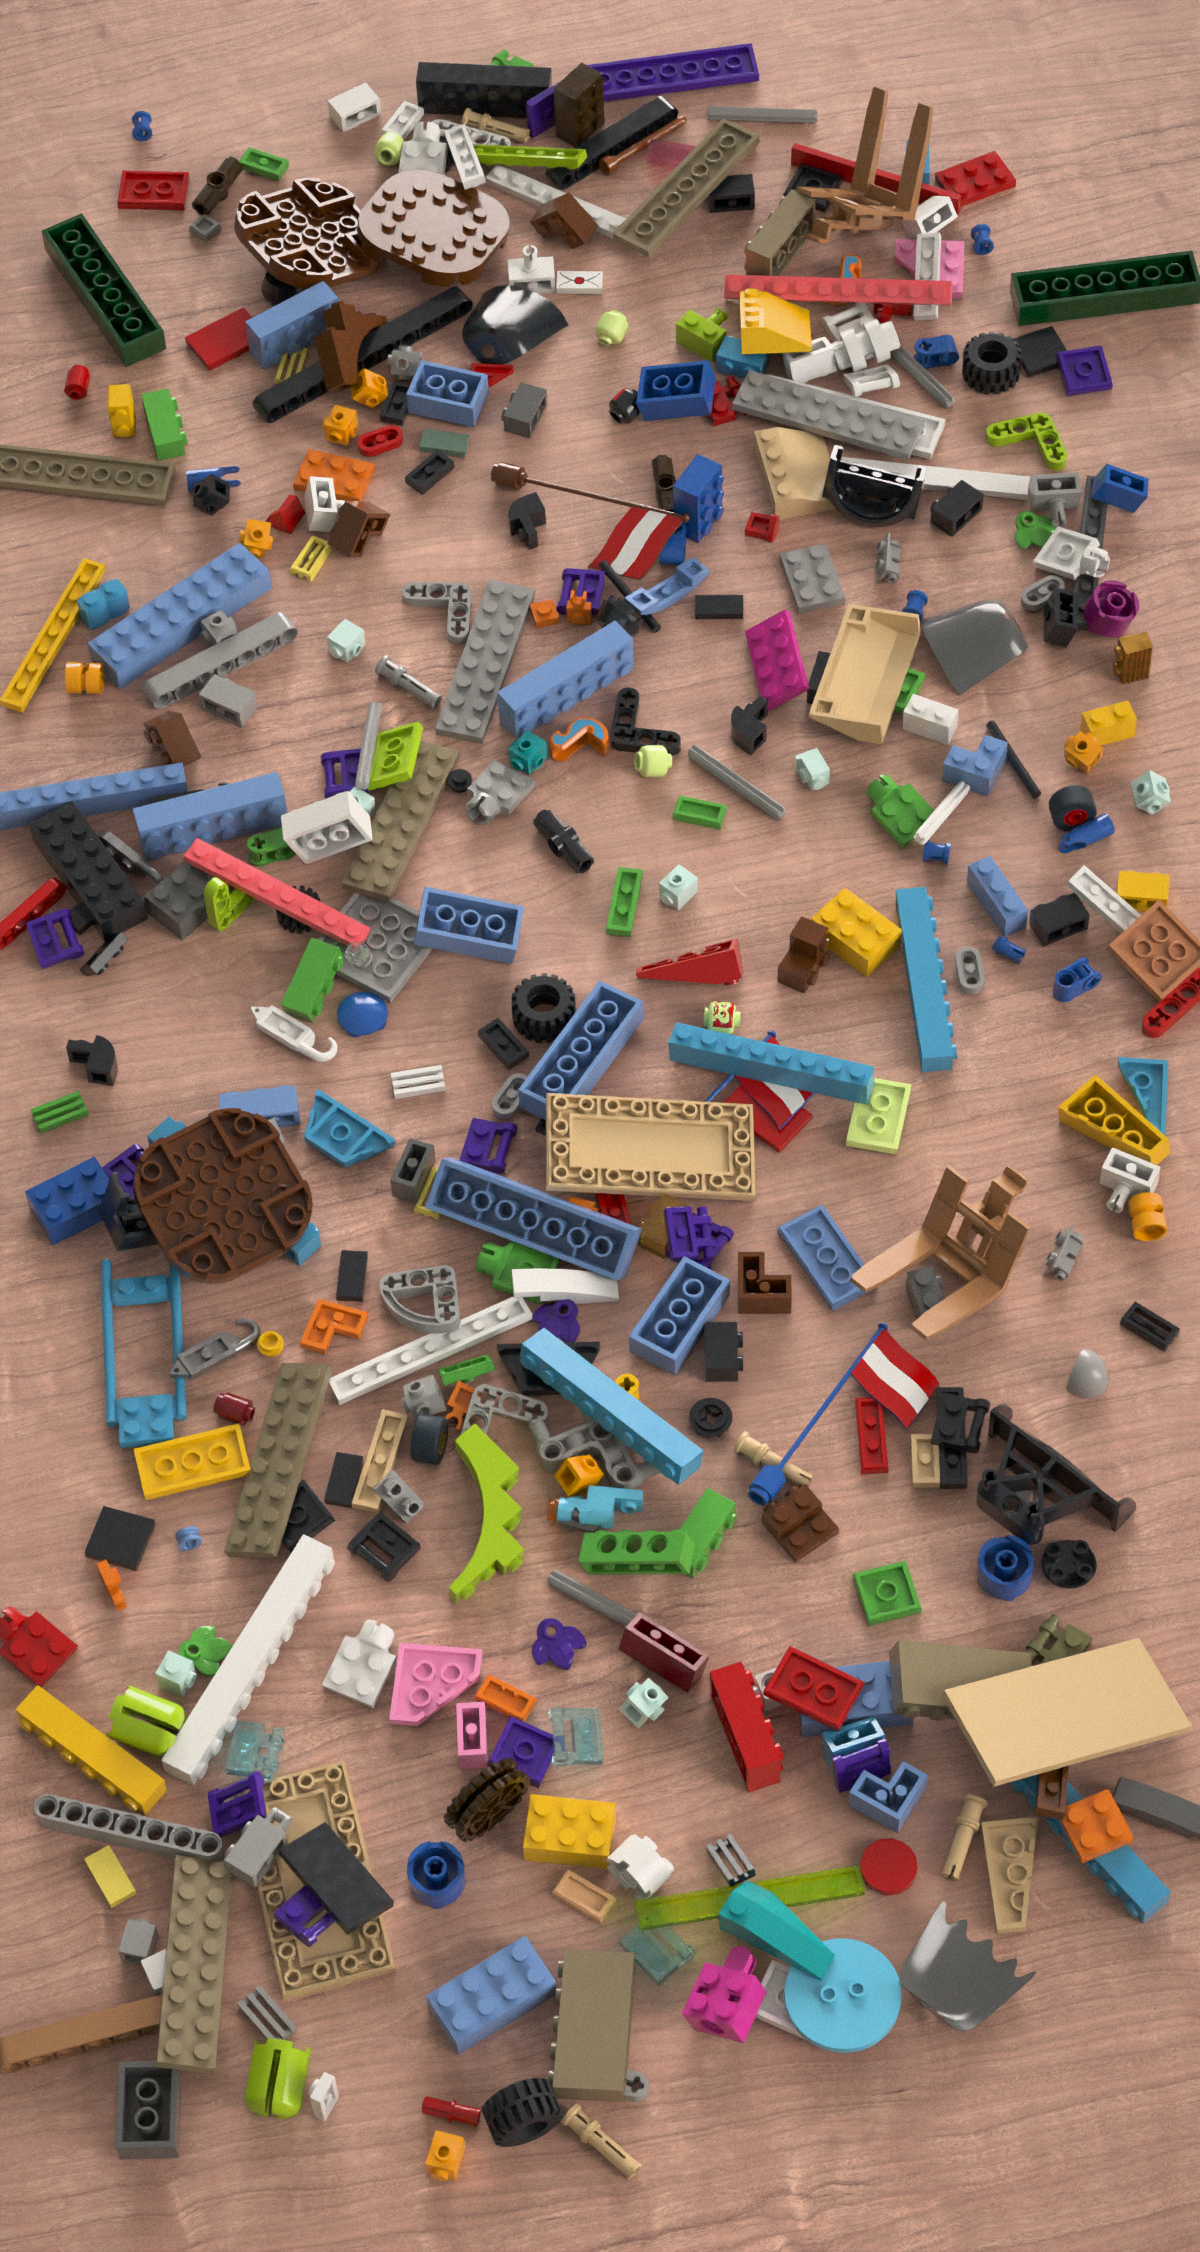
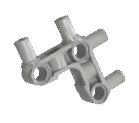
(584, 1441)

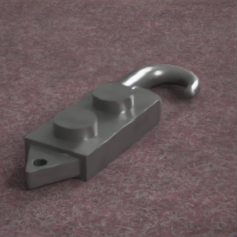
(128, 858)
(213, 1352)

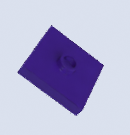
(541, 112)
(1084, 370)
(527, 1746)

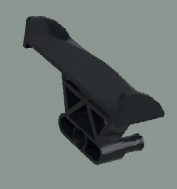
(997, 1491)

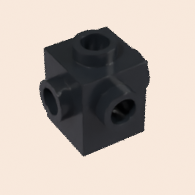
(211, 494)

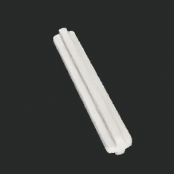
(941, 812)

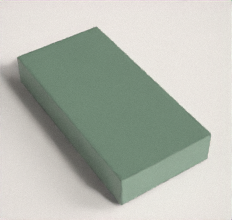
(446, 442)

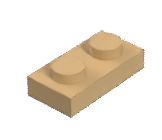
(924, 1462)

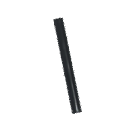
(625, 591)
(1015, 761)

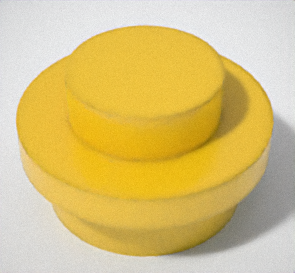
(270, 1344)

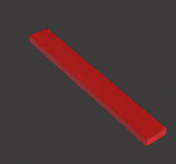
(845, 168)

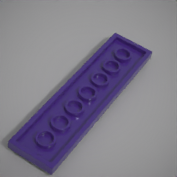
(678, 72)

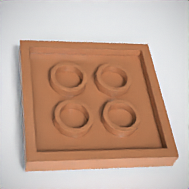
(1157, 951)

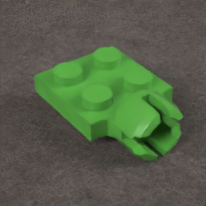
(898, 809)
(500, 1261)

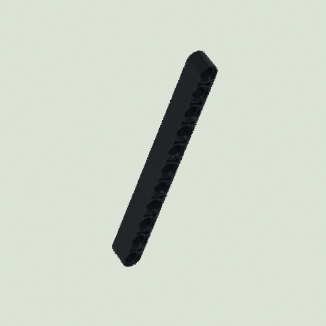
(374, 349)

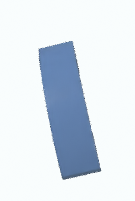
(668, 592)

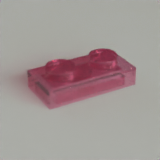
(668, 152)

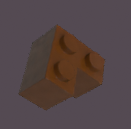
(566, 218)
(355, 525)
(173, 737)
(805, 955)
(761, 1292)

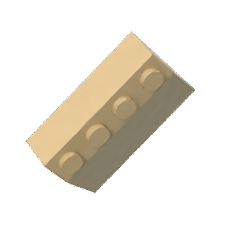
(793, 470)

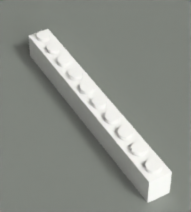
(248, 1660)

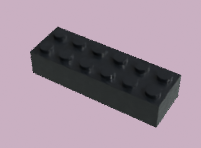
(482, 88)
(88, 870)

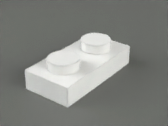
(404, 119)
(323, 2096)

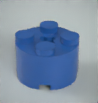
(1005, 1567)
(448, 1871)

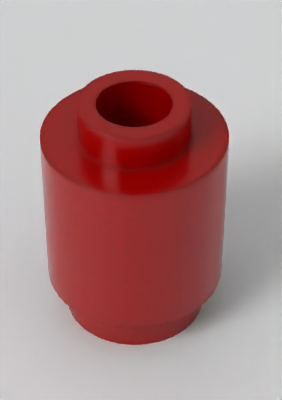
(77, 382)

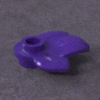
(559, 1324)
(557, 1647)

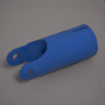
(198, 475)
(1087, 833)

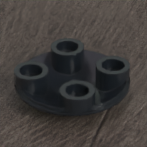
(1069, 1563)

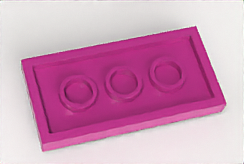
(777, 659)

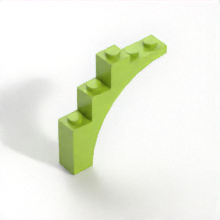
(496, 1547)

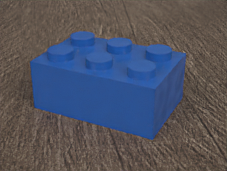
(676, 390)
(699, 495)
(69, 1200)

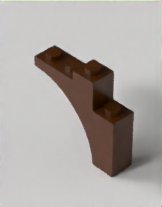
(341, 342)

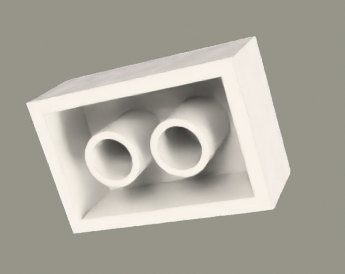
(326, 827)

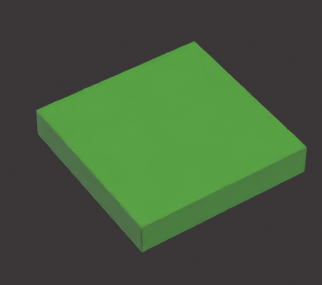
(887, 1593)

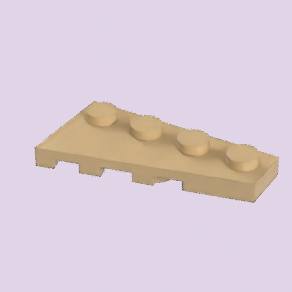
(1009, 1863)

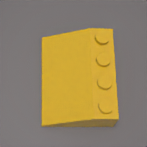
(772, 324)

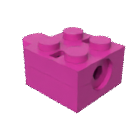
(726, 1997)

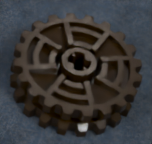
(487, 1799)

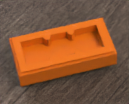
(505, 1698)

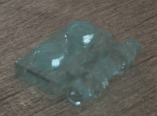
(246, 1746)

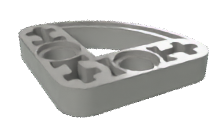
(438, 1288)

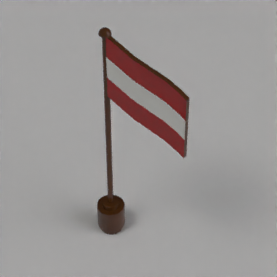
(635, 539)

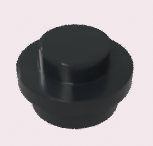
(459, 780)

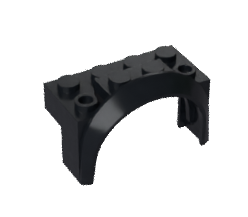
(867, 480)
(123, 1218)

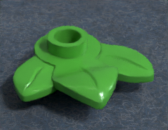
(1036, 533)
(207, 1648)

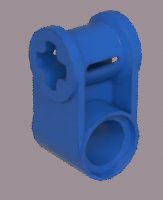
(937, 351)
(675, 548)
(1078, 979)

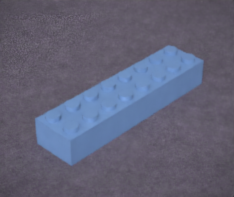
(176, 615)
(533, 1218)

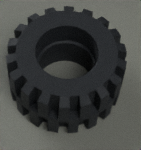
(991, 349)
(542, 991)
(522, 2112)

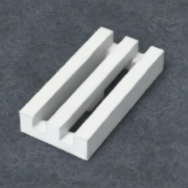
(418, 1078)

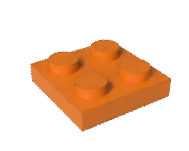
(1095, 1826)

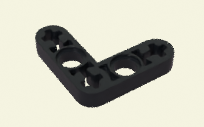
(629, 729)

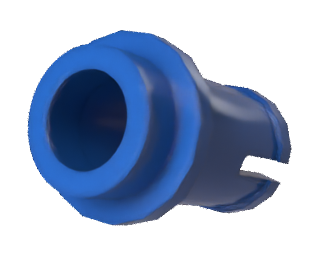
(1008, 949)

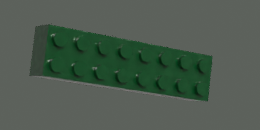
(1105, 288)
(104, 290)

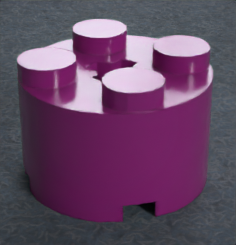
(1110, 609)

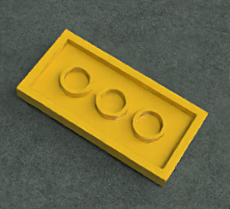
(192, 1461)

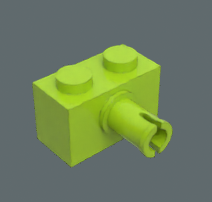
(702, 334)

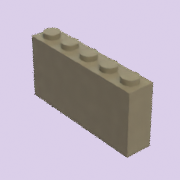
(927, 1669)
(593, 2025)

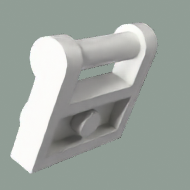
(857, 324)
(871, 379)

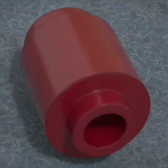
(234, 1408)

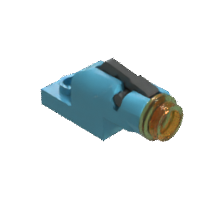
(596, 1511)

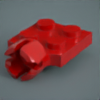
(33, 1645)

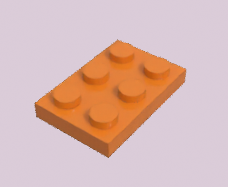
(348, 474)

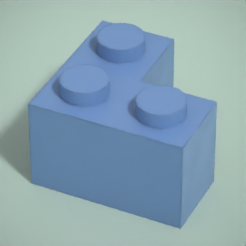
(978, 768)
(892, 1801)

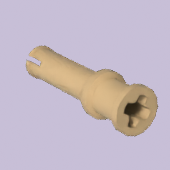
(494, 126)
(764, 1456)
(966, 1825)
(591, 2133)

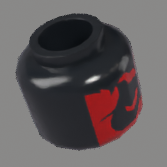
(624, 406)

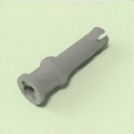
(399, 677)

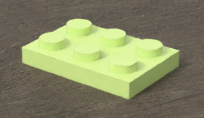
(882, 1120)

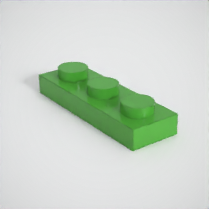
(624, 901)

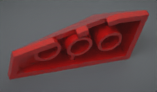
(714, 965)

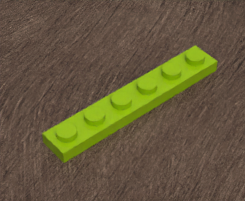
(530, 156)

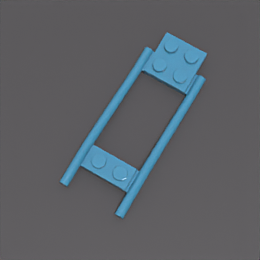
(142, 1418)

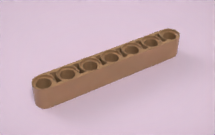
(80, 2035)

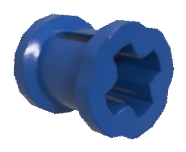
(140, 126)
(982, 239)
(915, 603)
(936, 852)

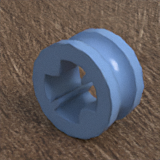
(188, 1538)

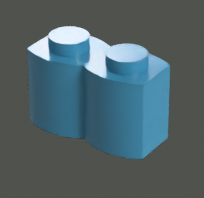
(103, 604)

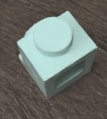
(812, 769)

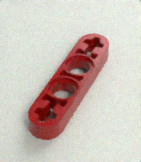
(30, 909)
(1174, 999)

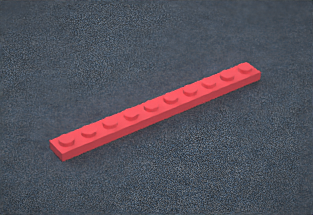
(843, 289)

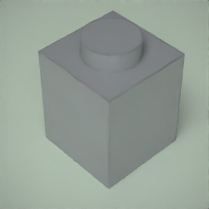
(138, 1941)

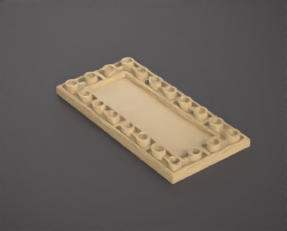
(649, 1147)
(1066, 1711)
(335, 1958)

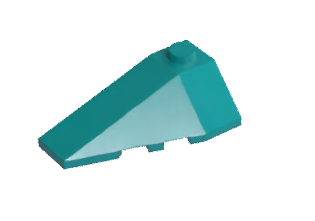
(773, 1928)

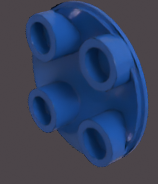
(362, 1014)

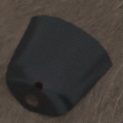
(520, 322)

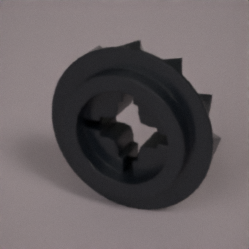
(716, 1408)

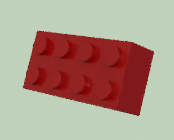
(745, 1726)

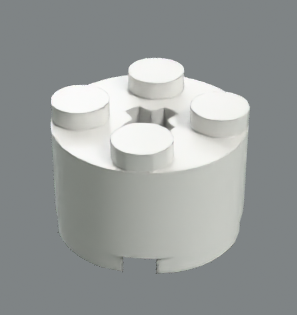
(639, 1866)

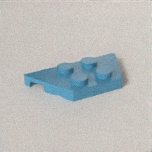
(343, 1133)

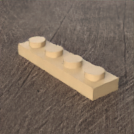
(380, 1459)

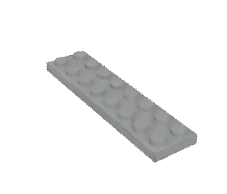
(828, 415)
(485, 661)

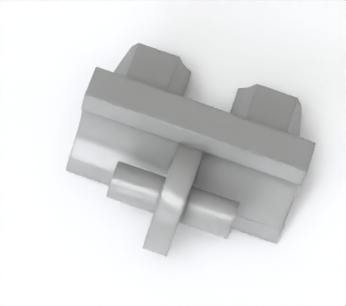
(399, 1496)

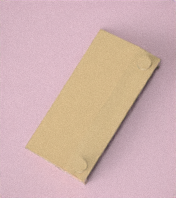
(866, 672)

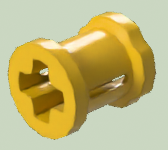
(629, 1382)

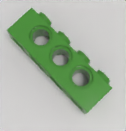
(616, 1552)

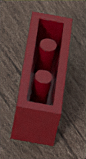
(663, 1652)

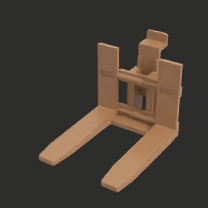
(875, 202)
(984, 1271)

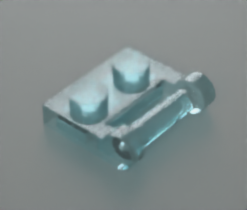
(585, 1736)
(653, 1956)

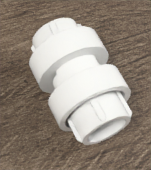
(872, 343)

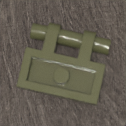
(1067, 1643)

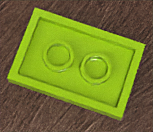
(395, 755)

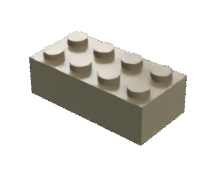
(780, 236)

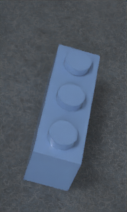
(997, 896)
(270, 1103)

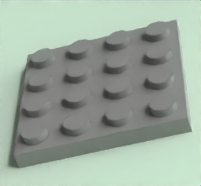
(390, 946)

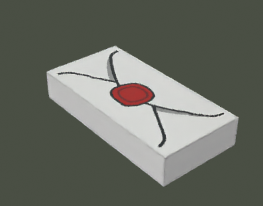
(579, 282)

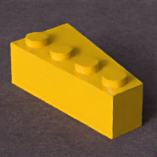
(1113, 1122)

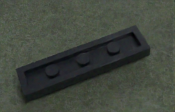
(951, 1461)

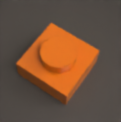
(544, 613)

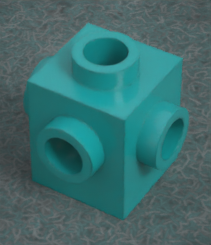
(527, 753)

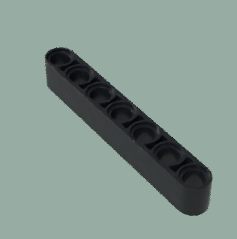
(616, 139)

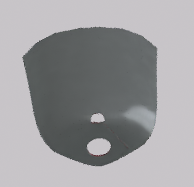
(974, 641)

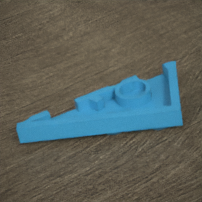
(1149, 1087)

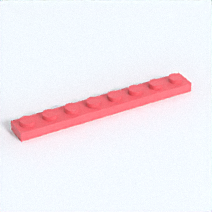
(275, 893)

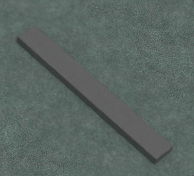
(1094, 526)

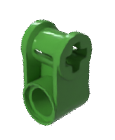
(270, 846)

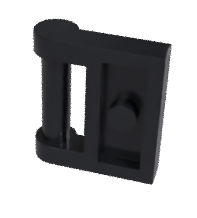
(951, 1421)
(390, 1540)

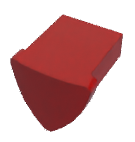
(287, 515)
(762, 526)

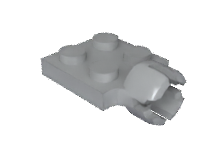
(496, 792)

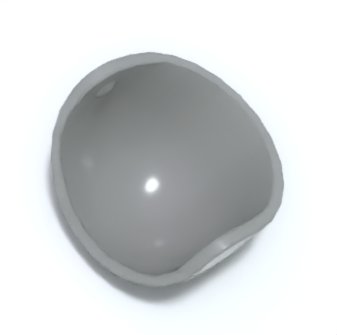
(1089, 1376)

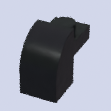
(526, 515)
(746, 725)
(98, 1056)

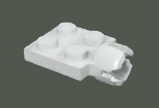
(424, 150)
(1072, 554)
(362, 1664)

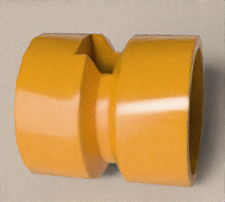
(84, 678)
(1147, 1216)

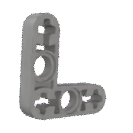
(448, 599)
(486, 1410)

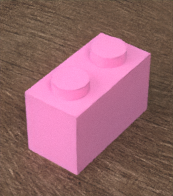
(472, 1735)

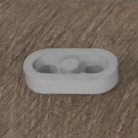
(1035, 596)
(970, 972)
(508, 1097)

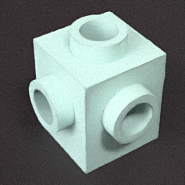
(1150, 792)
(644, 1702)

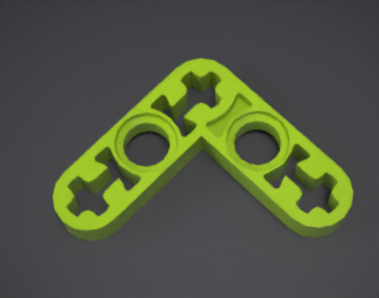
(1037, 432)
(224, 908)

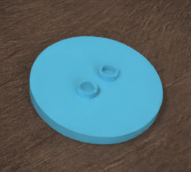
(851, 2004)

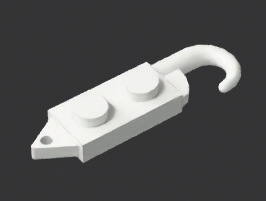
(290, 1032)

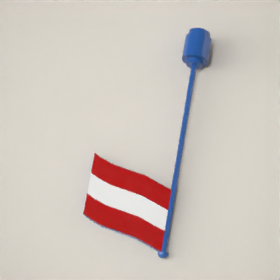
(774, 1099)
(887, 1376)

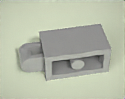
(258, 1847)

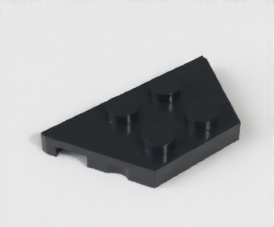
(529, 1382)

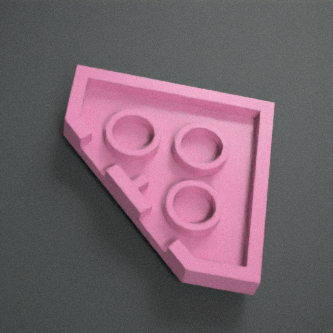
(950, 261)
(430, 1679)

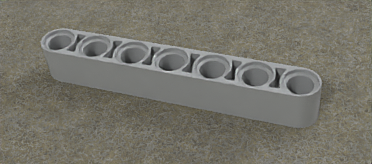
(219, 660)
(118, 1822)

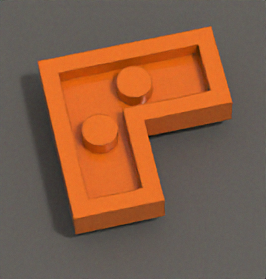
(330, 1319)

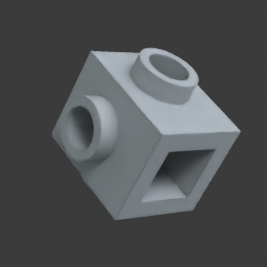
(411, 357)
(217, 628)
(423, 1397)

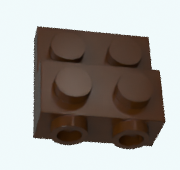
(799, 1522)

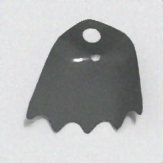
(950, 1964)

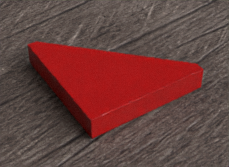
(494, 371)

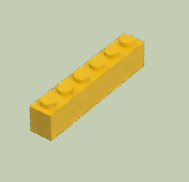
(91, 1751)

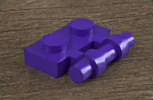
(682, 1235)

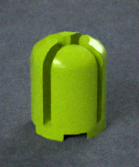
(148, 1708)
(276, 2078)

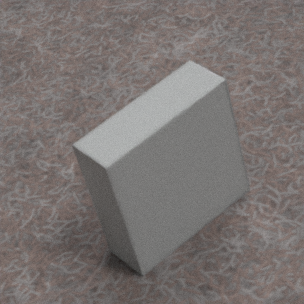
(205, 228)

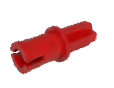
(451, 2111)

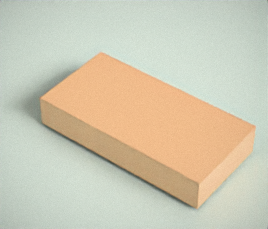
(584, 1896)

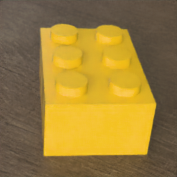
(858, 932)
(569, 1831)

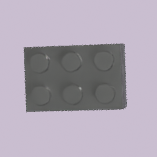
(180, 900)
(148, 2111)

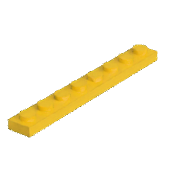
(51, 637)

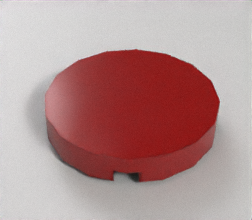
(888, 1866)

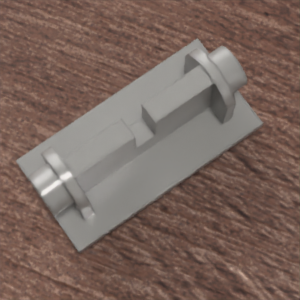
(887, 552)
(1057, 1260)

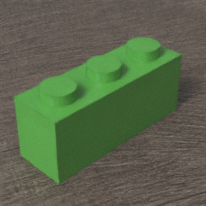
(164, 424)
(312, 980)
(706, 1526)

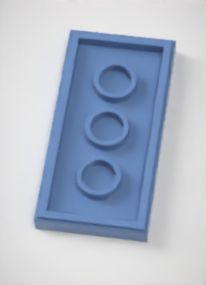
(824, 1255)

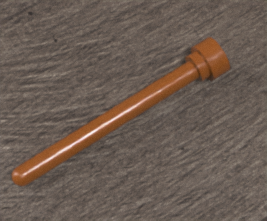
(610, 163)

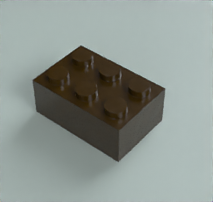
(579, 105)

